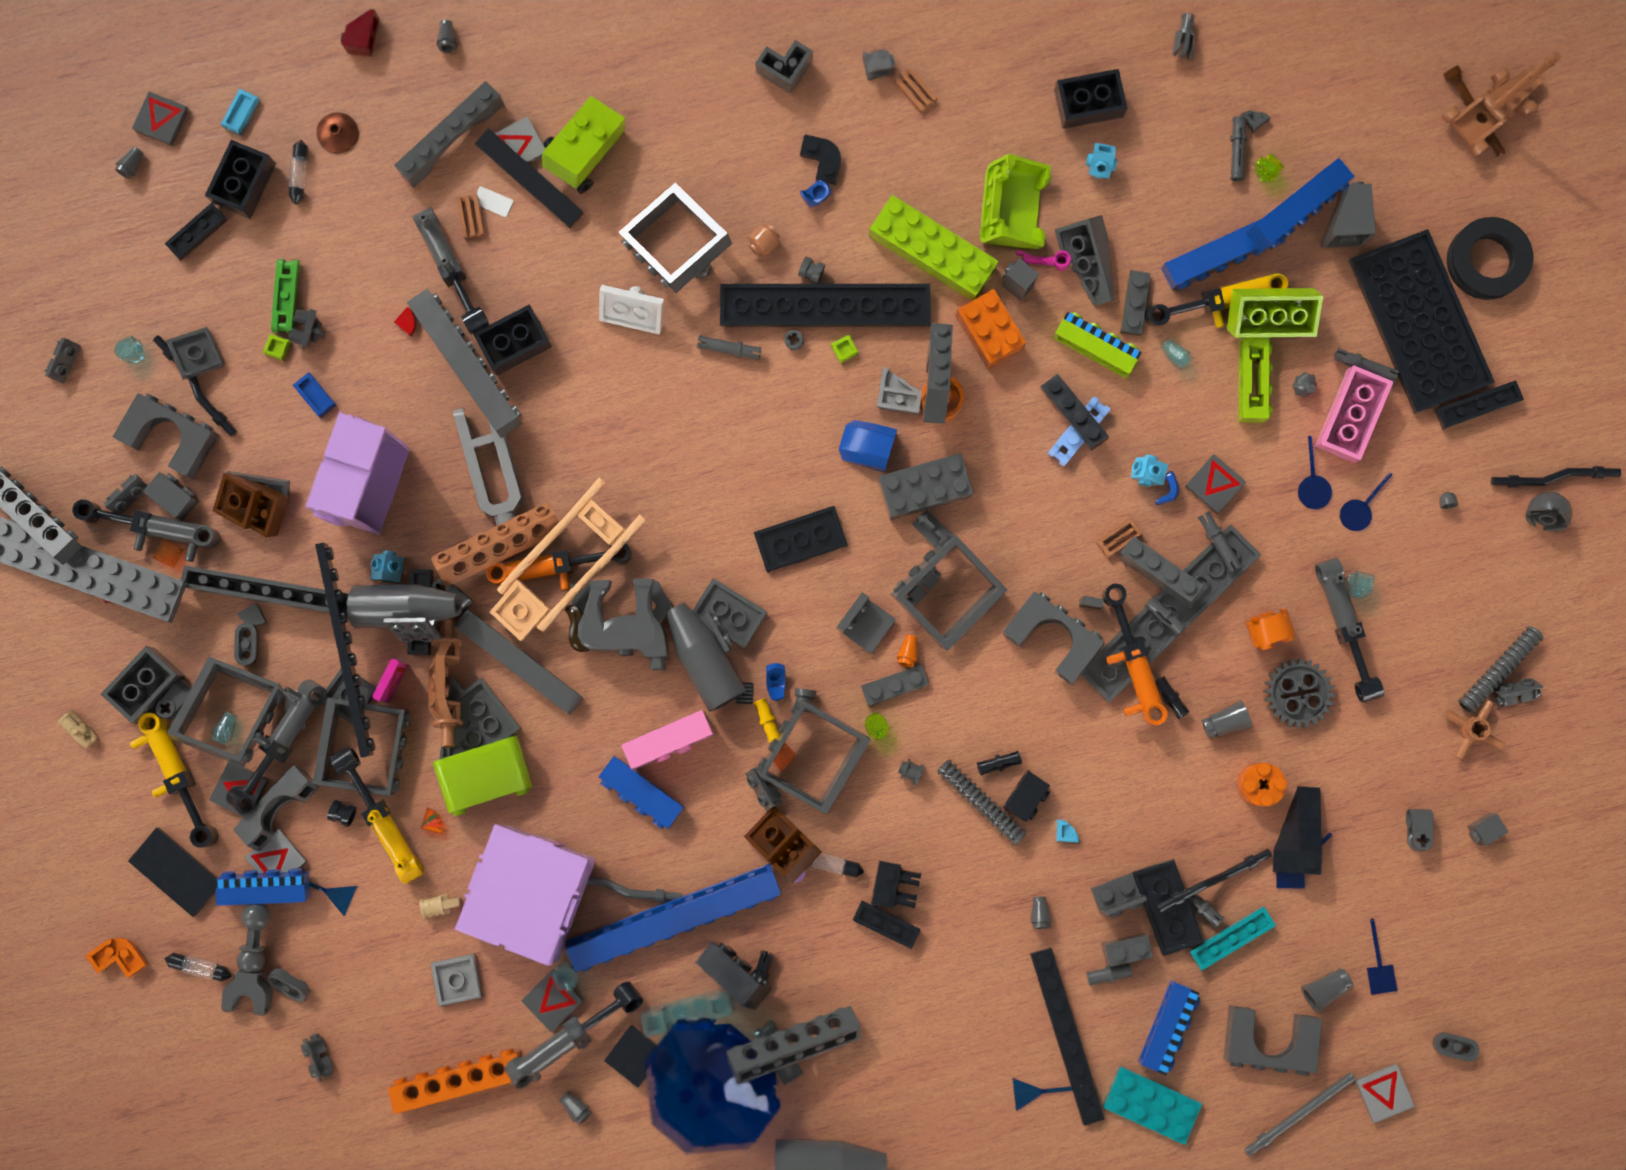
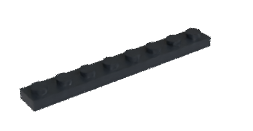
(1067, 1036)

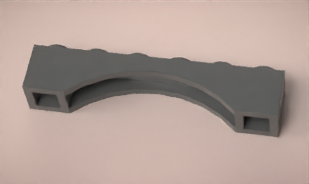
(425, 154)

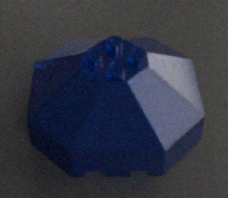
(696, 1094)

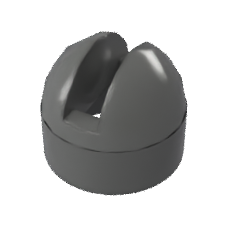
(1448, 500)

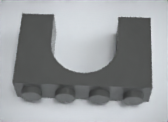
(938, 372)
(146, 413)
(1040, 611)
(1298, 1056)

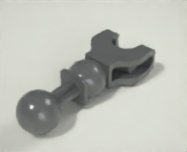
(250, 961)

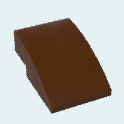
(250, 504)
(783, 844)

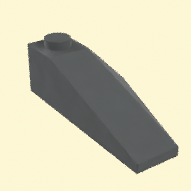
(1090, 256)

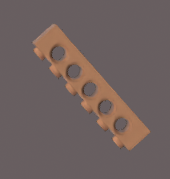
(495, 544)

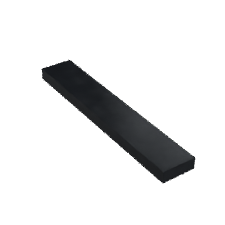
(528, 178)

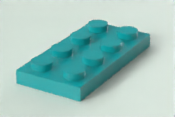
(1152, 1105)

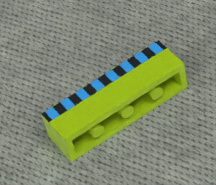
(1097, 345)

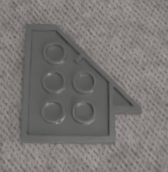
(482, 716)

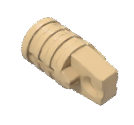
(77, 729)
(438, 906)

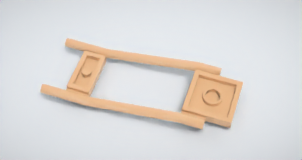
(523, 610)

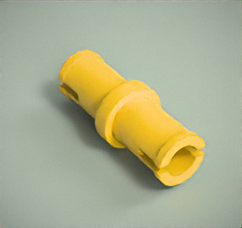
(767, 720)

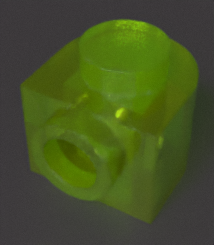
(1268, 168)
(876, 726)

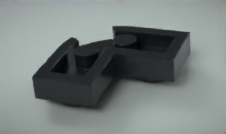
(826, 153)

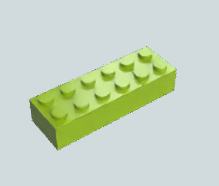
(933, 248)

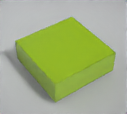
(277, 347)
(844, 349)

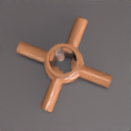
(1482, 727)

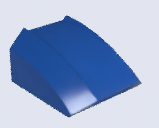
(867, 444)

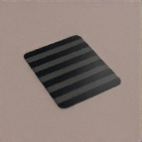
(746, 698)

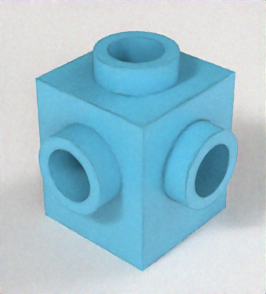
(1102, 161)
(1149, 471)
(387, 567)

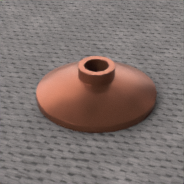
(340, 140)

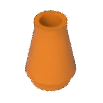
(908, 652)

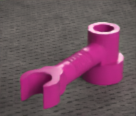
(1051, 261)

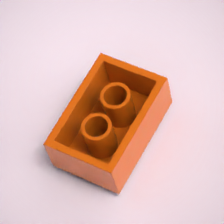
(990, 328)

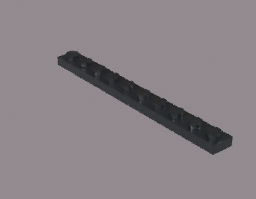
(347, 658)

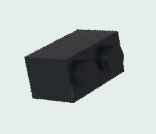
(1026, 796)

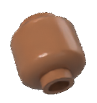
(764, 240)

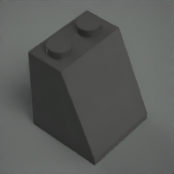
(1352, 218)

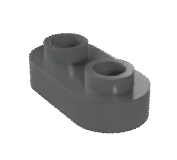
(244, 644)
(288, 985)
(1454, 1046)

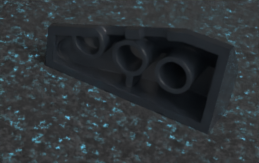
(1300, 837)

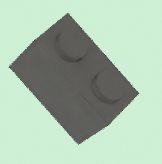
(1019, 279)
(171, 496)
(1127, 949)

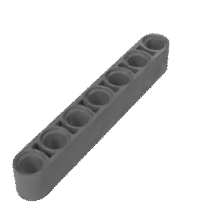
(518, 662)

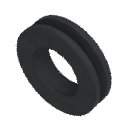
(1506, 234)

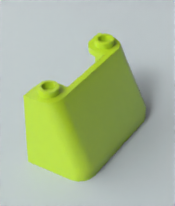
(1013, 202)
(482, 775)

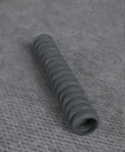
(1501, 668)
(981, 802)

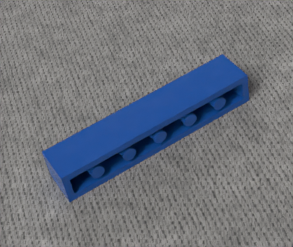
(1300, 204)
(1211, 258)

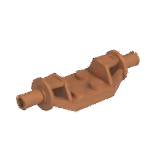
(436, 684)

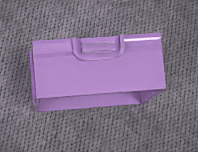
(358, 475)
(525, 893)

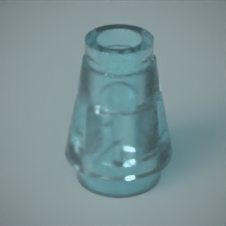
(1177, 354)
(224, 729)

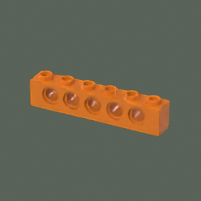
(403, 1100)

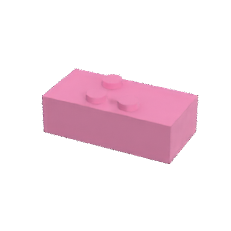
(1354, 414)
(667, 740)

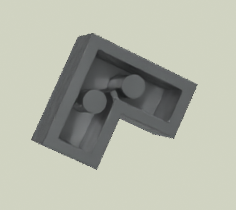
(787, 69)

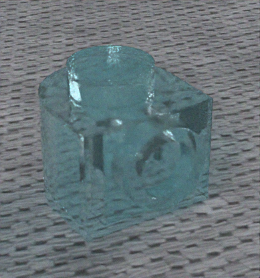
(130, 350)
(1360, 584)
(565, 976)

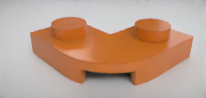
(120, 951)

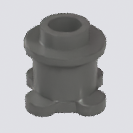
(911, 771)

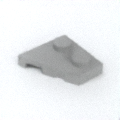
(897, 394)

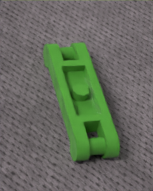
(285, 295)

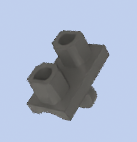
(302, 337)

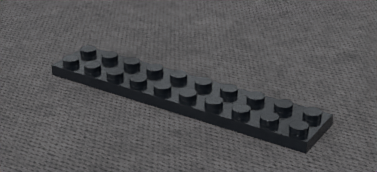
(825, 305)

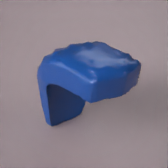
(816, 193)
(1174, 489)
(775, 681)

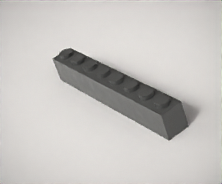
(464, 363)
(257, 589)

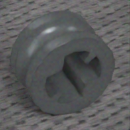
(788, 342)

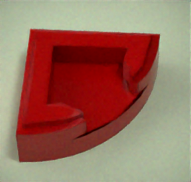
(406, 321)

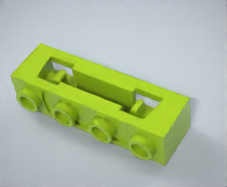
(1248, 409)

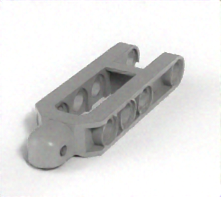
(503, 511)

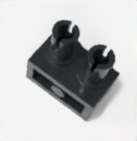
(885, 885)

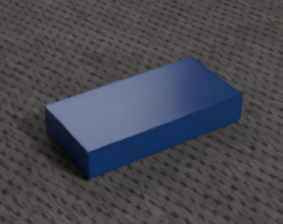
(314, 395)

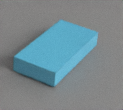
(240, 112)

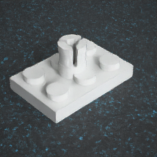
(631, 309)

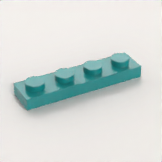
(1232, 938)

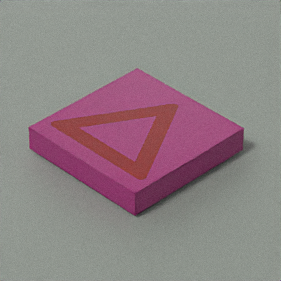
(390, 680)

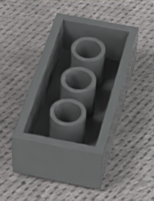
(925, 486)

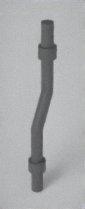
(658, 895)

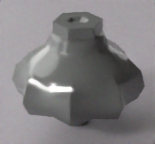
(1304, 384)

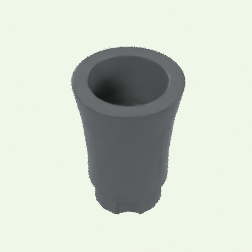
(1227, 721)
(1326, 989)

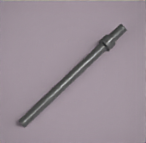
(1265, 1139)

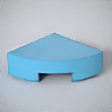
(1065, 832)

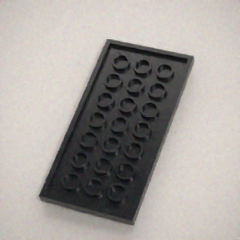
(1421, 321)

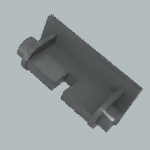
(64, 357)
(131, 491)
(930, 528)
(929, 581)
(1527, 690)
(766, 796)
(318, 1066)

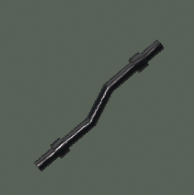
(218, 417)
(1596, 472)
(1178, 897)

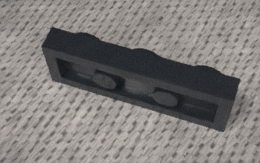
(196, 231)
(886, 924)

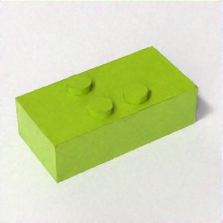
(583, 142)
(1274, 312)

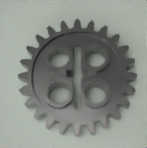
(1294, 674)

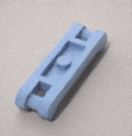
(1071, 440)

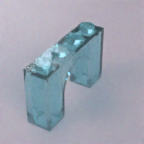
(708, 1004)

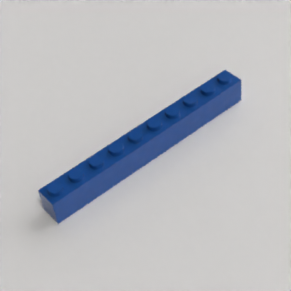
(672, 918)

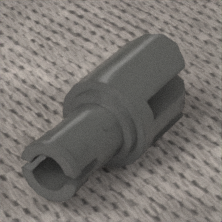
(1185, 37)

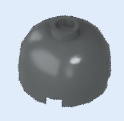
(1549, 510)

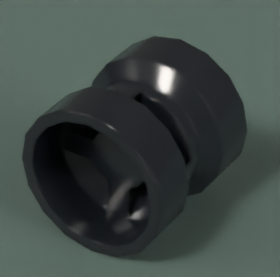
(341, 813)

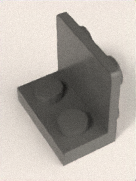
(865, 623)
(1118, 895)

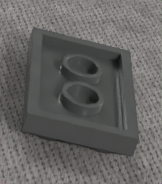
(737, 614)

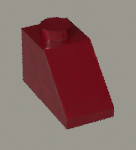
(361, 34)

